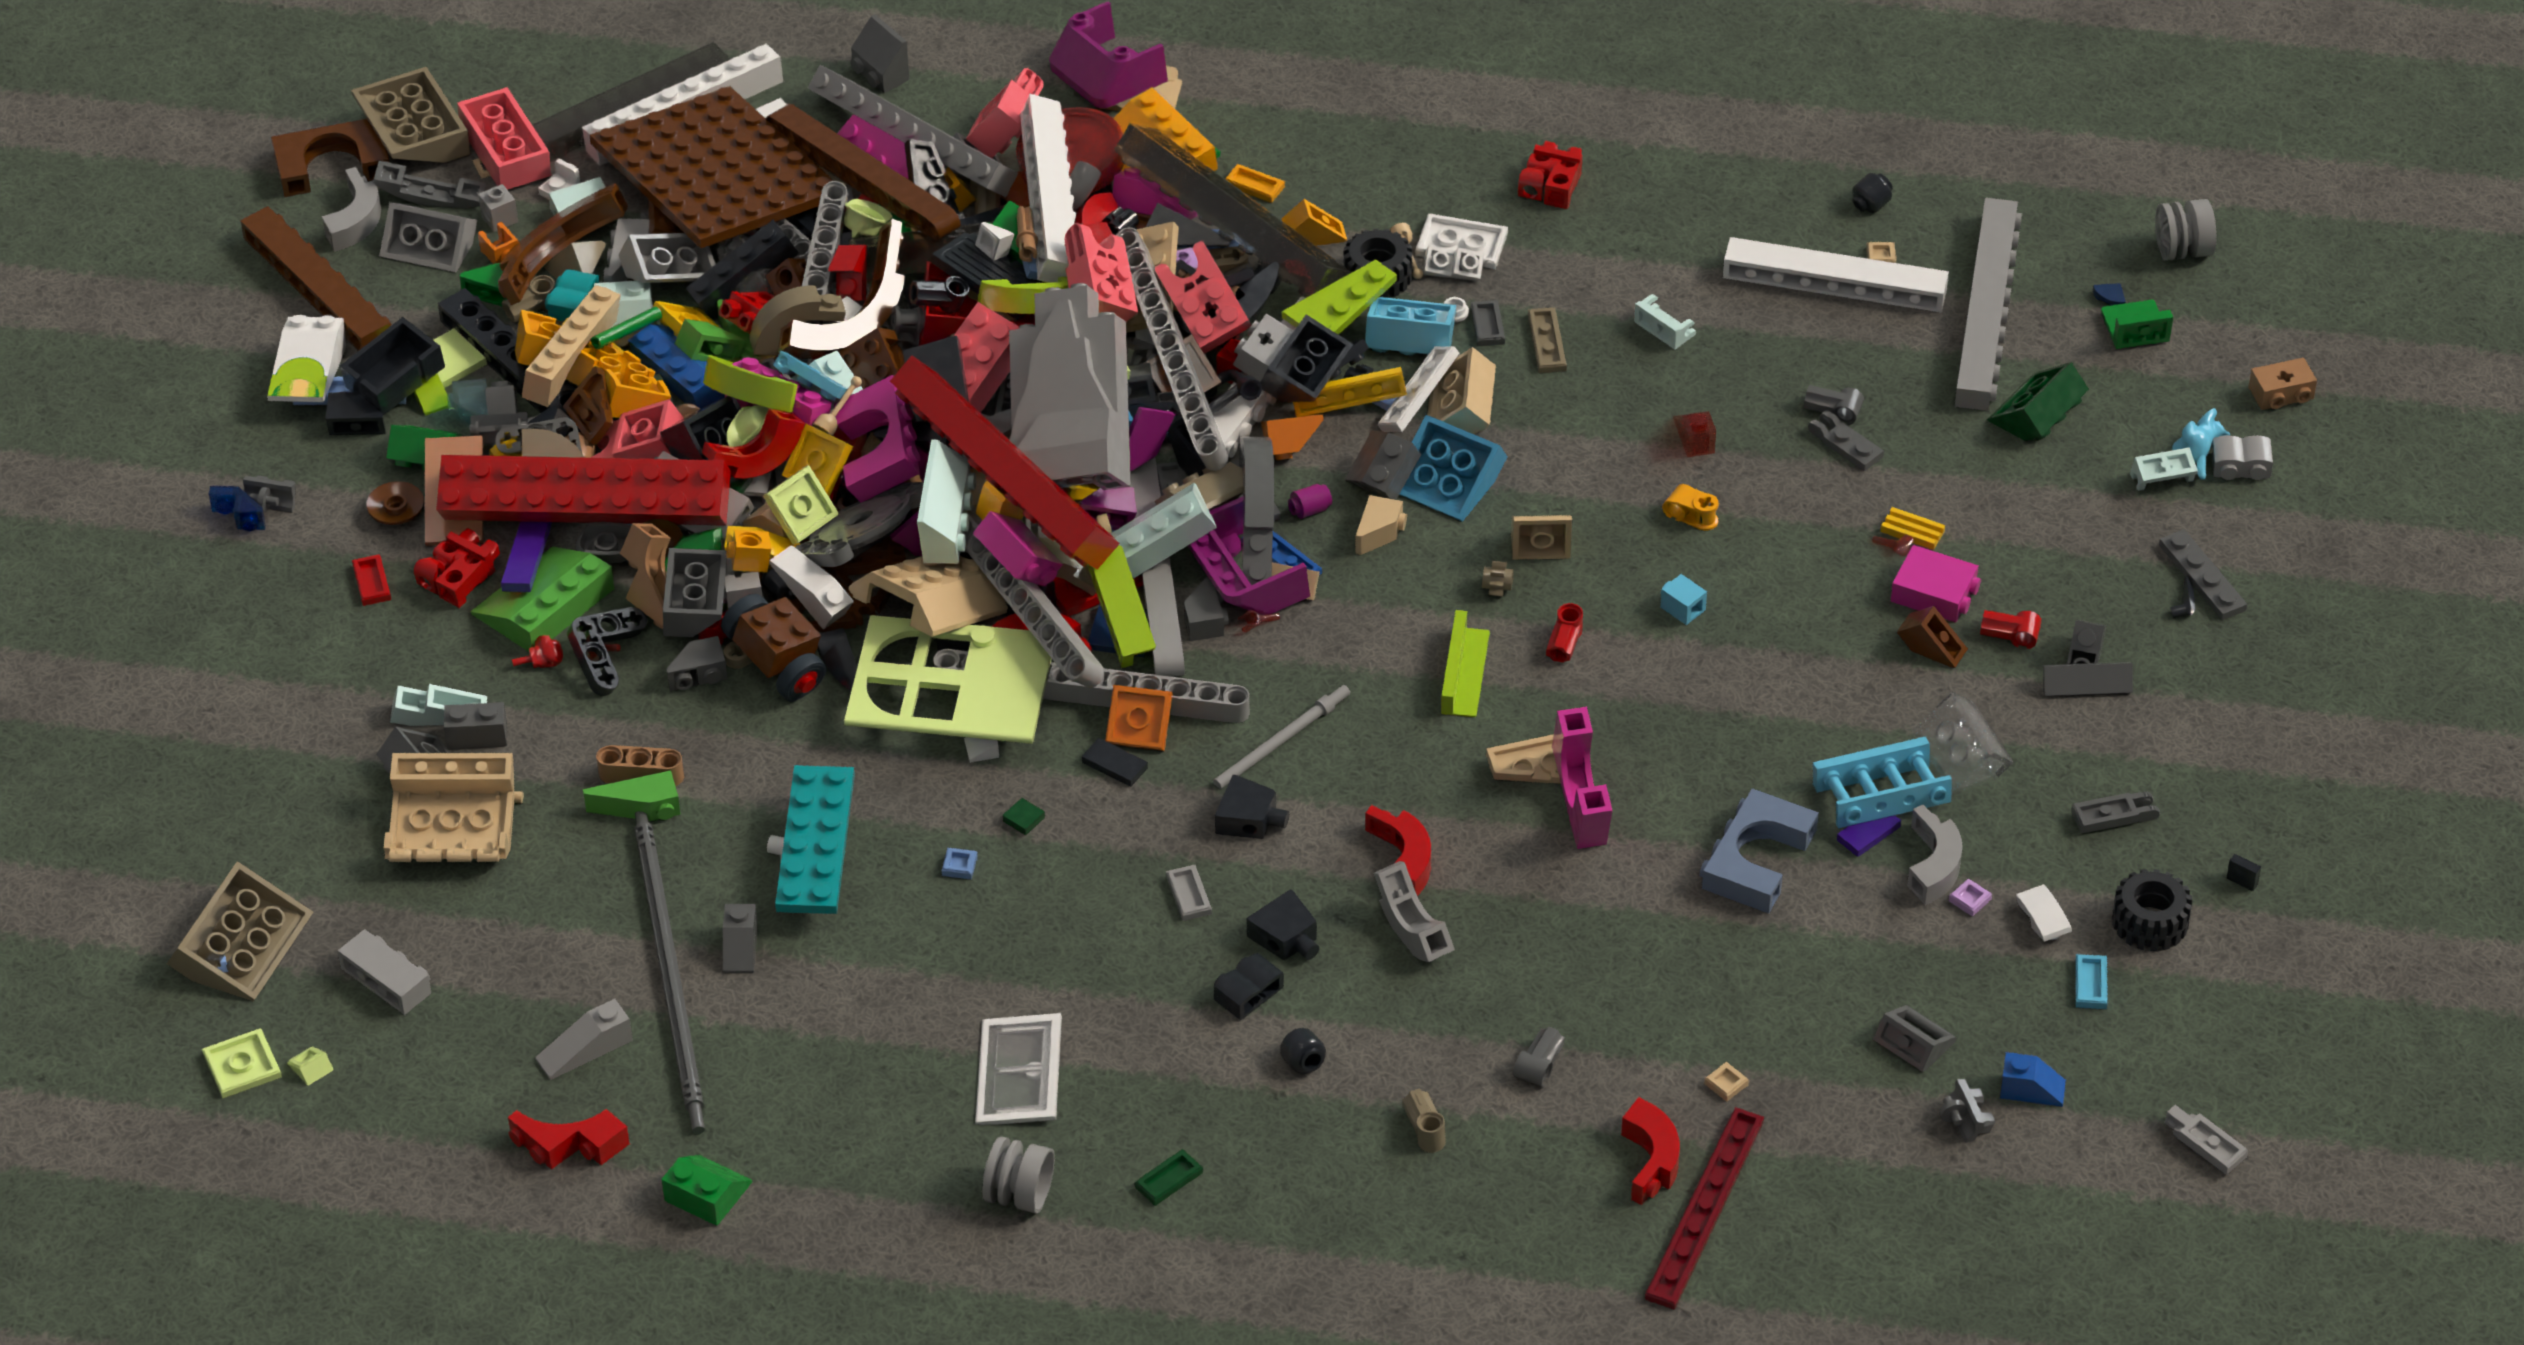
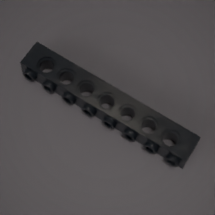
(493, 340)

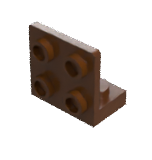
(871, 356)

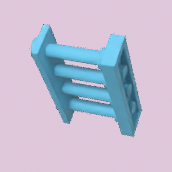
(1878, 763)

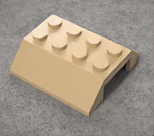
(942, 593)
(450, 807)

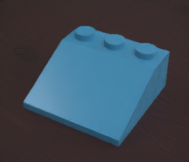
(1452, 468)

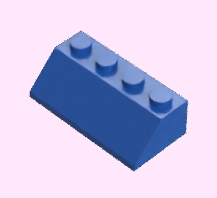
(679, 372)

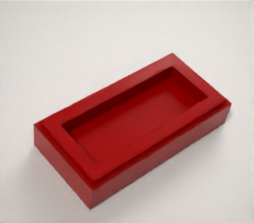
(371, 580)

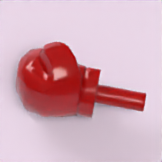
(544, 654)

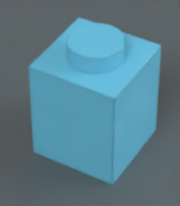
(1683, 599)

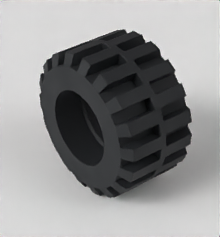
(1385, 248)
(2147, 926)

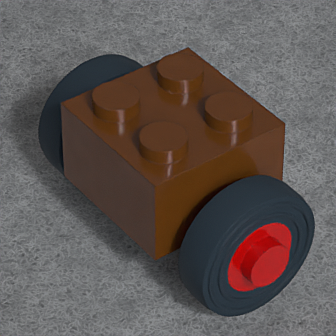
(777, 642)

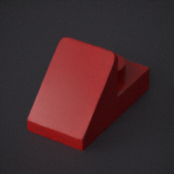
(850, 271)

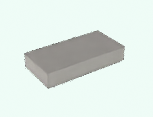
(1188, 892)

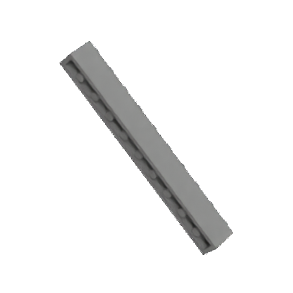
(907, 126)
(1986, 305)

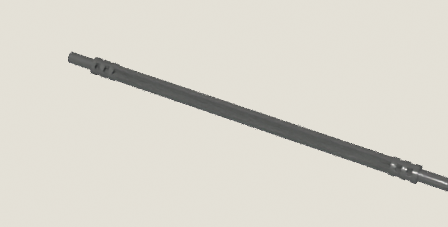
(669, 972)

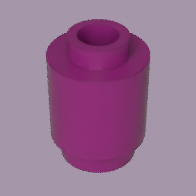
(1309, 500)

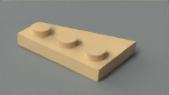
(1524, 761)

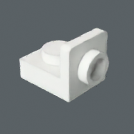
(565, 176)

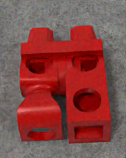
(1558, 168)
(743, 308)
(459, 564)

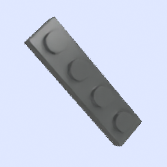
(2203, 574)

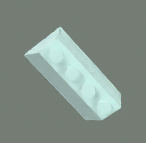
(945, 505)
(1164, 529)

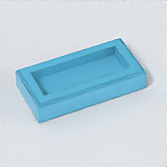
(2091, 981)

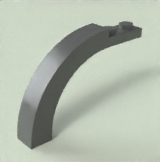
(1258, 507)

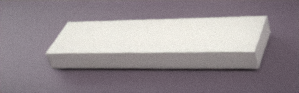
(1418, 389)

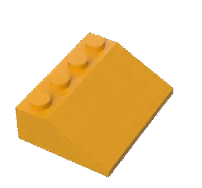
(1155, 112)

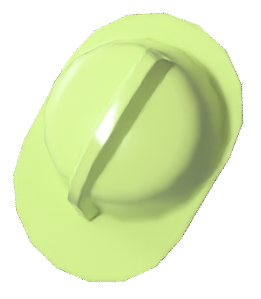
(865, 217)
(746, 425)

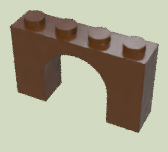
(298, 149)

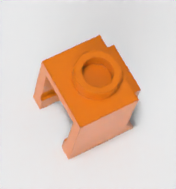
(497, 250)

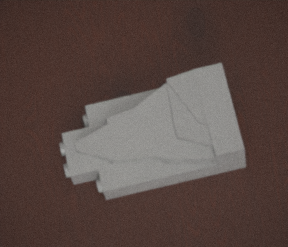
(1072, 390)

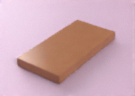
(435, 526)

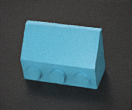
(1409, 325)

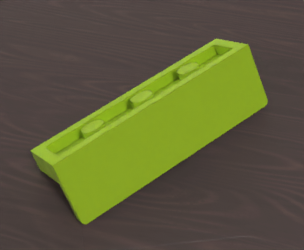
(1122, 607)
(1464, 668)

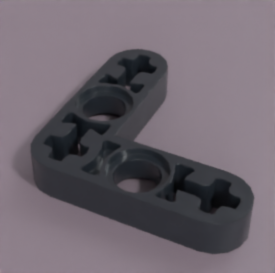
(595, 640)

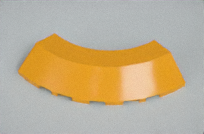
(627, 380)

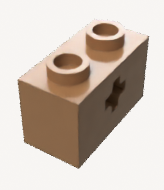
(2282, 384)

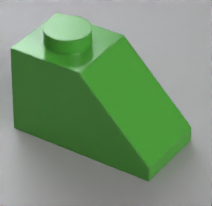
(702, 339)

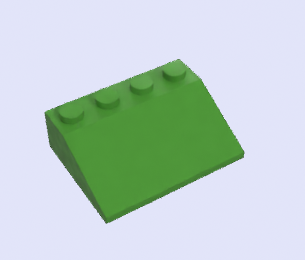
(562, 590)

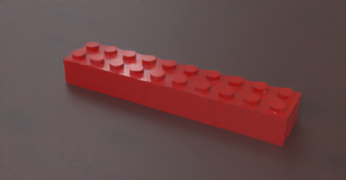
(1003, 464)
(583, 489)

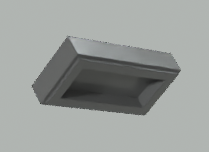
(1487, 323)

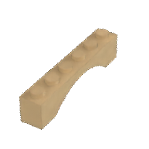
(552, 365)

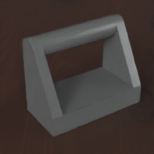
(1909, 1041)

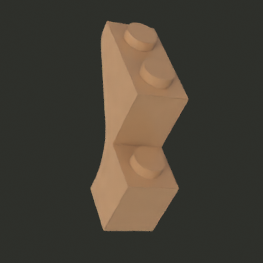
(646, 551)

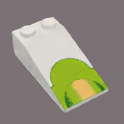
(307, 358)

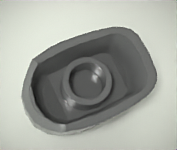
(604, 540)

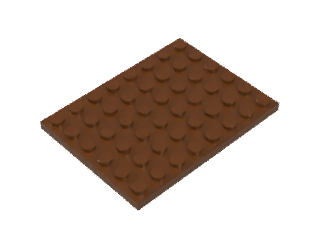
(713, 166)

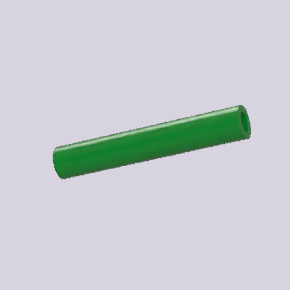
(626, 327)

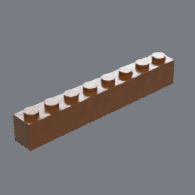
(312, 276)

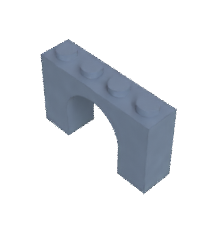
(1756, 818)

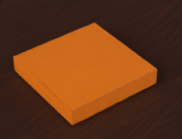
(1139, 717)

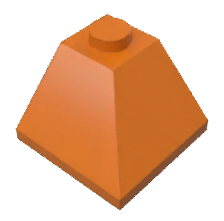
(1290, 434)

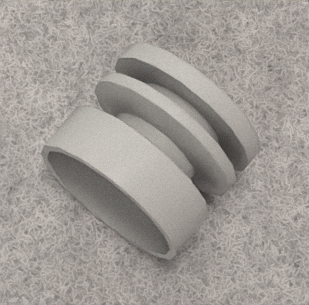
(2185, 229)
(1018, 1175)

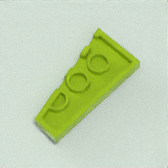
(1344, 299)

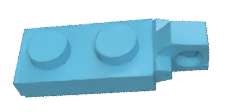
(808, 376)

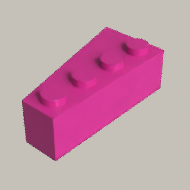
(876, 143)

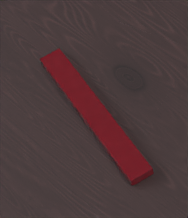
(1704, 1208)

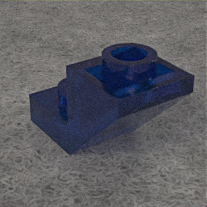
(233, 499)

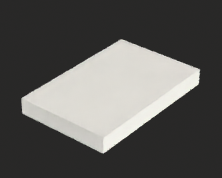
(1465, 234)

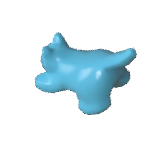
(2200, 438)

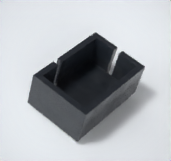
(392, 365)

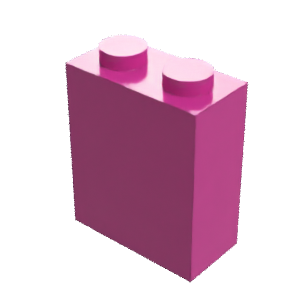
(1017, 549)
(1935, 581)

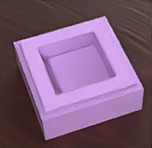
(1970, 897)

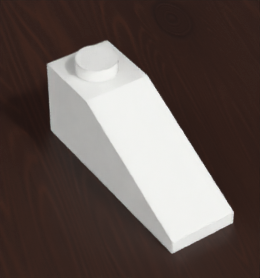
(812, 586)

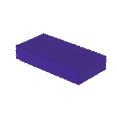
(1865, 835)

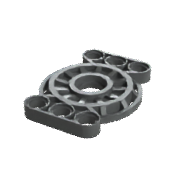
(861, 524)

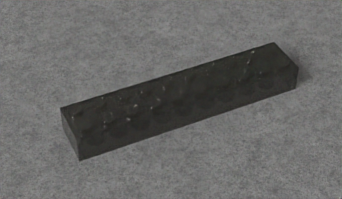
(1228, 209)

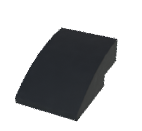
(1254, 294)

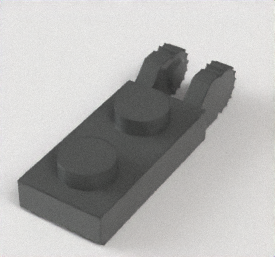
(1846, 441)
(2114, 811)

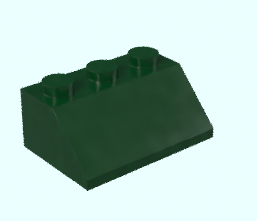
(2041, 402)

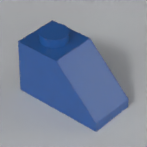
(2031, 1080)

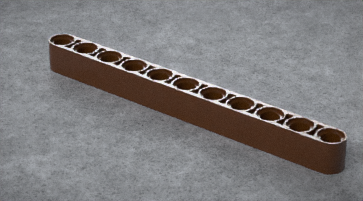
(866, 173)

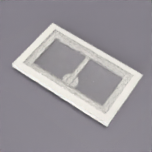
(1018, 1069)

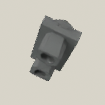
(271, 493)
(1964, 1111)

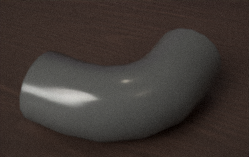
(1084, 180)

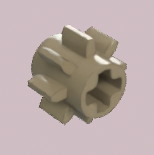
(1497, 578)

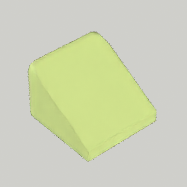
(311, 1065)

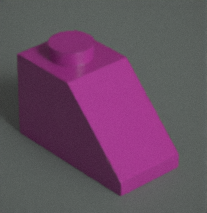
(1116, 503)

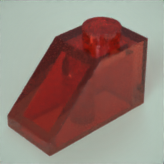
(1696, 433)

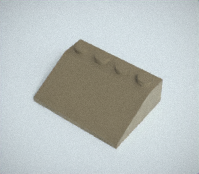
(414, 118)
(248, 925)

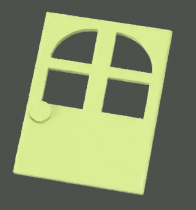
(997, 688)

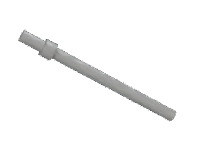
(1322, 706)

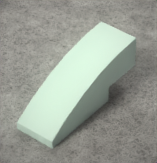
(427, 707)

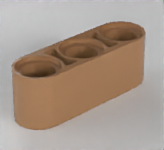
(630, 762)

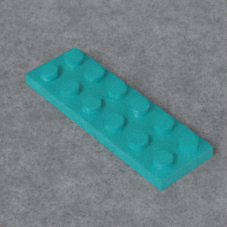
(815, 839)

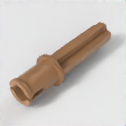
(1026, 238)

